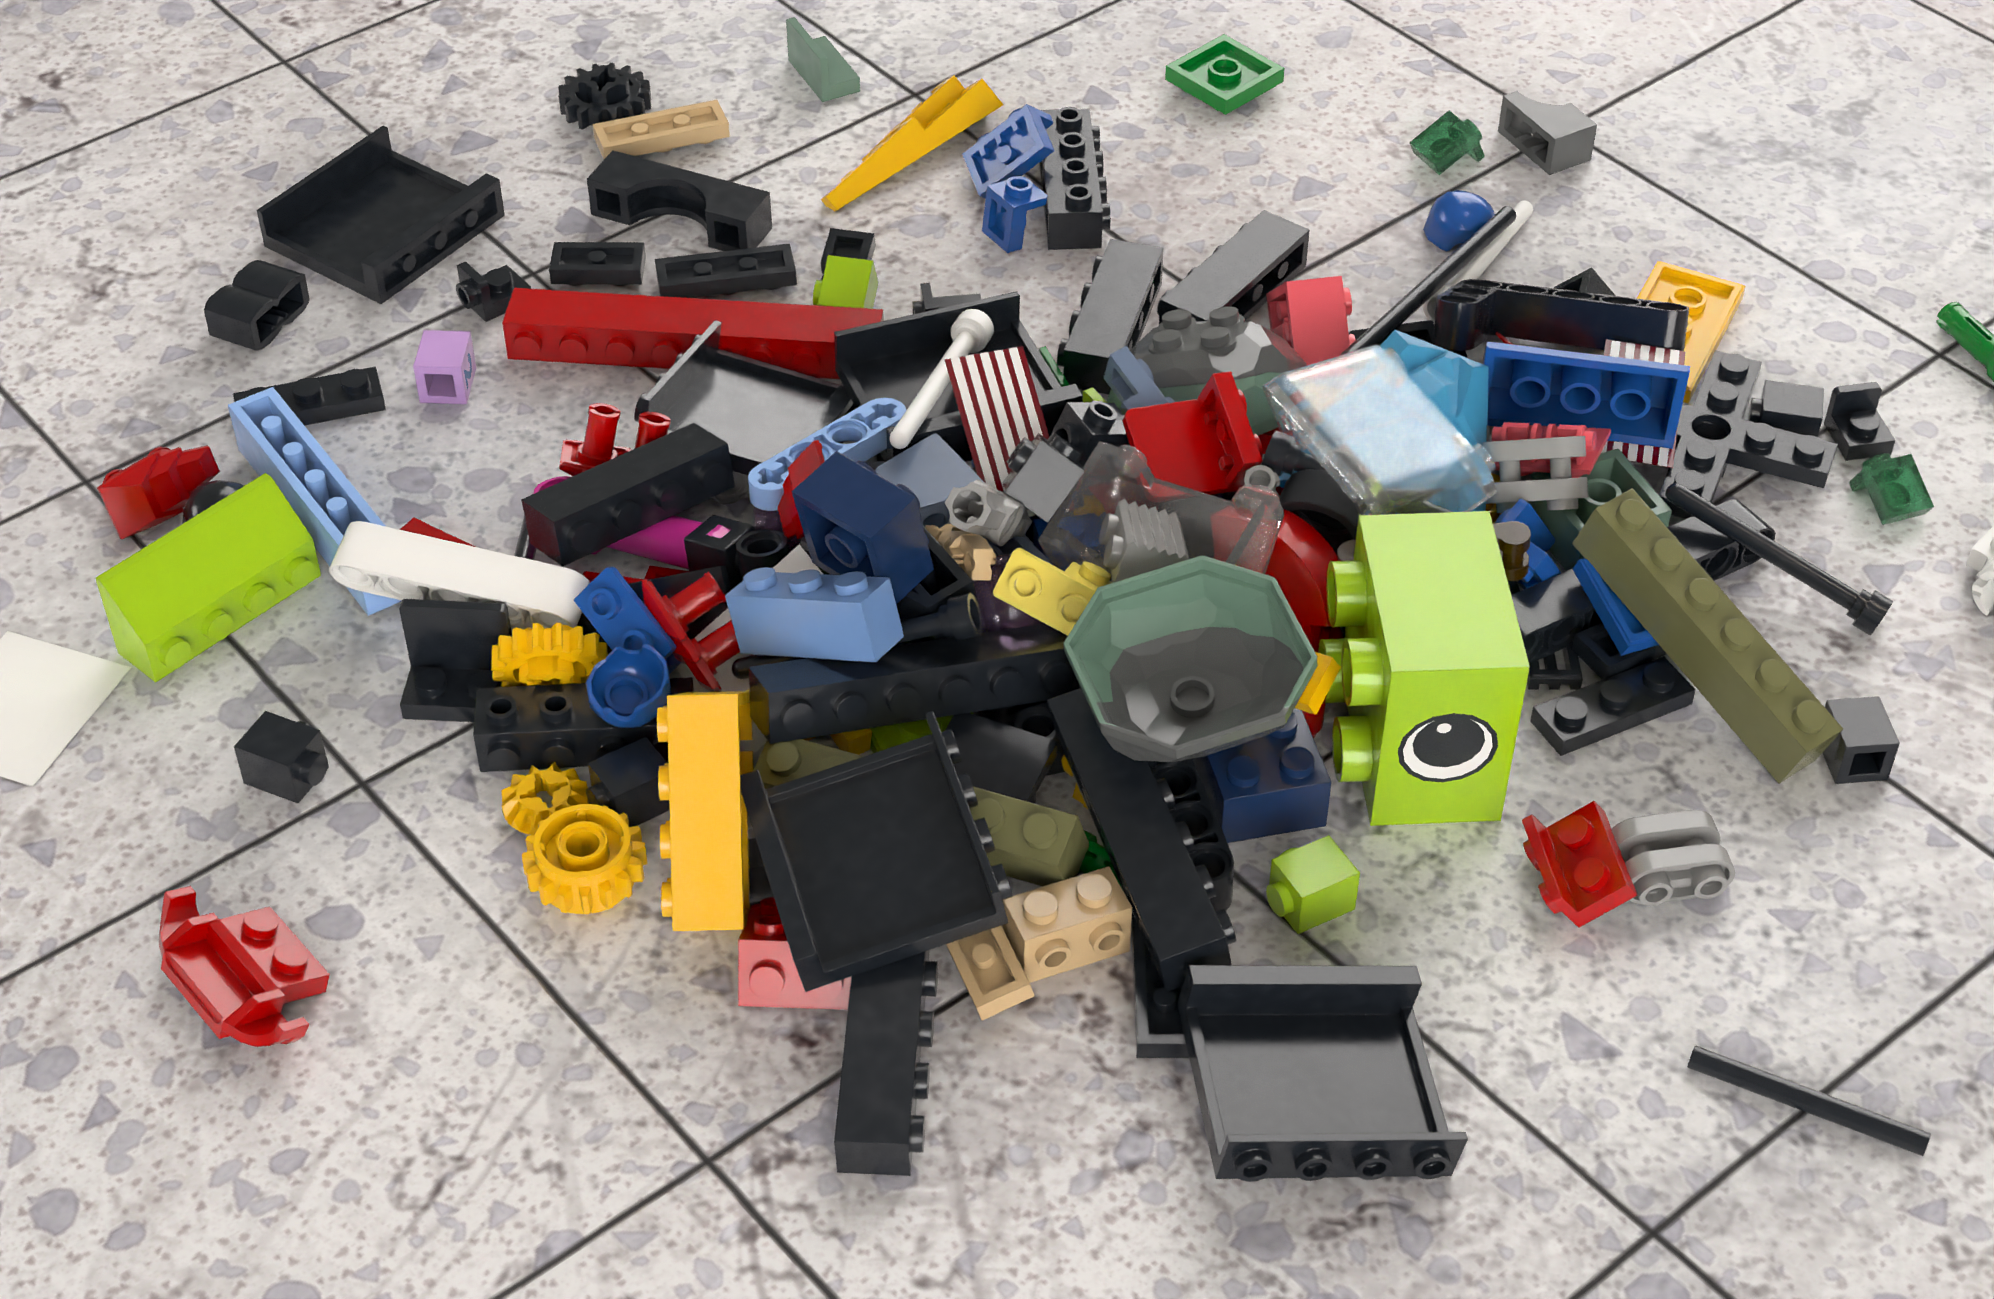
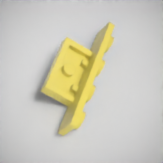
(1047, 591)

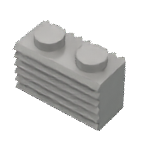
(1140, 540)

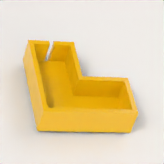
(707, 810)

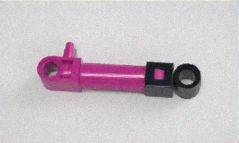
(703, 545)

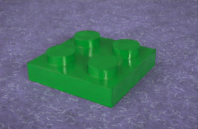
(1224, 74)

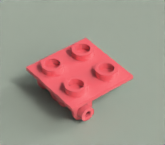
(1595, 442)

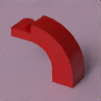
(1300, 569)

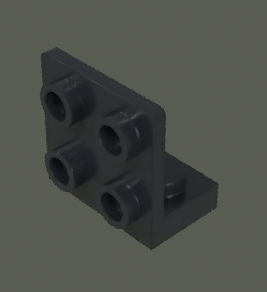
(449, 656)

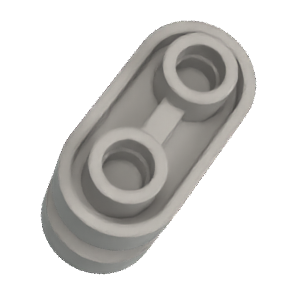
(1559, 491)
(1674, 856)

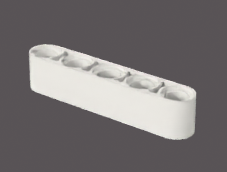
(431, 568)

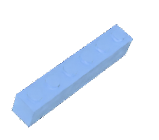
(309, 479)

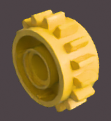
(584, 859)

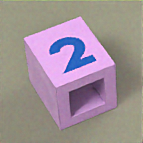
(445, 367)

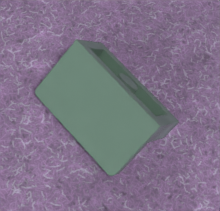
(820, 63)

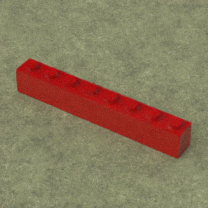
(659, 328)

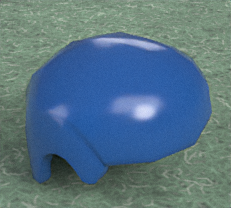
(1456, 218)
(629, 686)

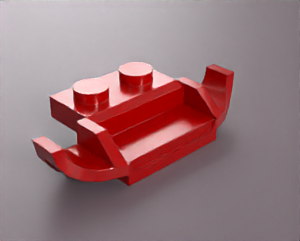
(238, 969)

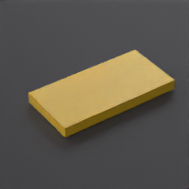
(1711, 309)

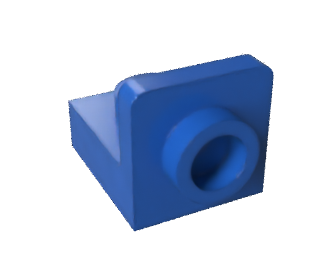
(1007, 210)

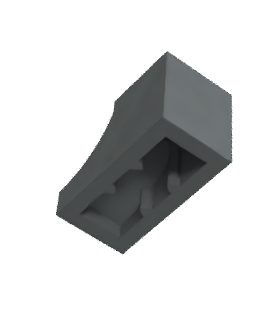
(1547, 133)

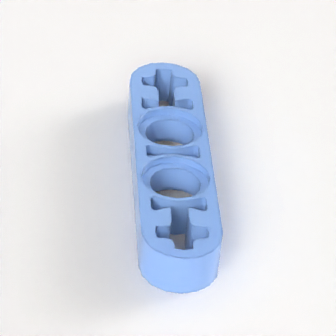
(863, 425)

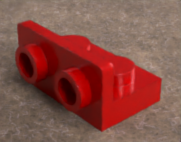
(1579, 864)

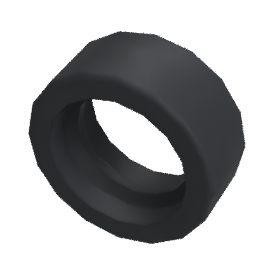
(1321, 504)

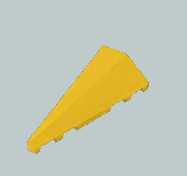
(928, 126)

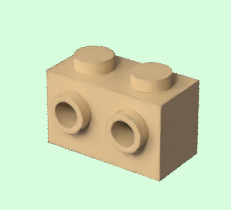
(1069, 924)

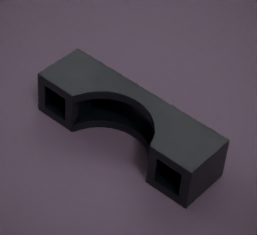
(636, 188)

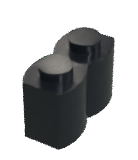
(256, 304)

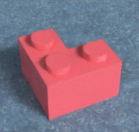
(1312, 317)

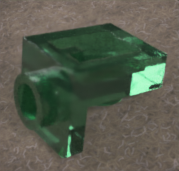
(1447, 142)
(1893, 487)

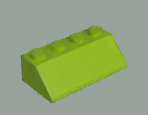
(207, 578)

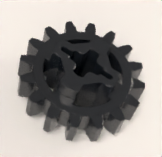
(603, 95)

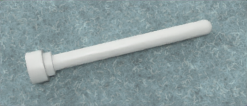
(1479, 264)
(969, 335)

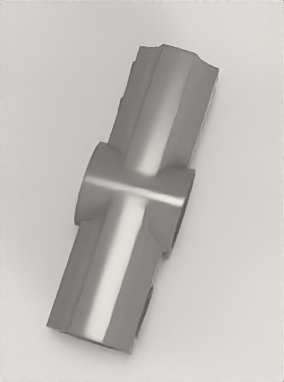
(987, 512)

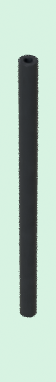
(1435, 280)

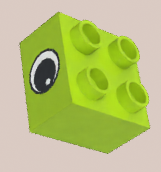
(1426, 668)

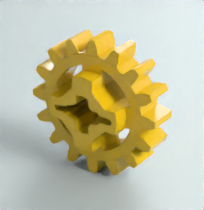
(546, 656)

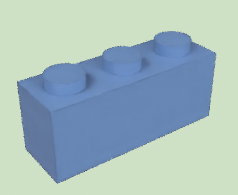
(814, 615)

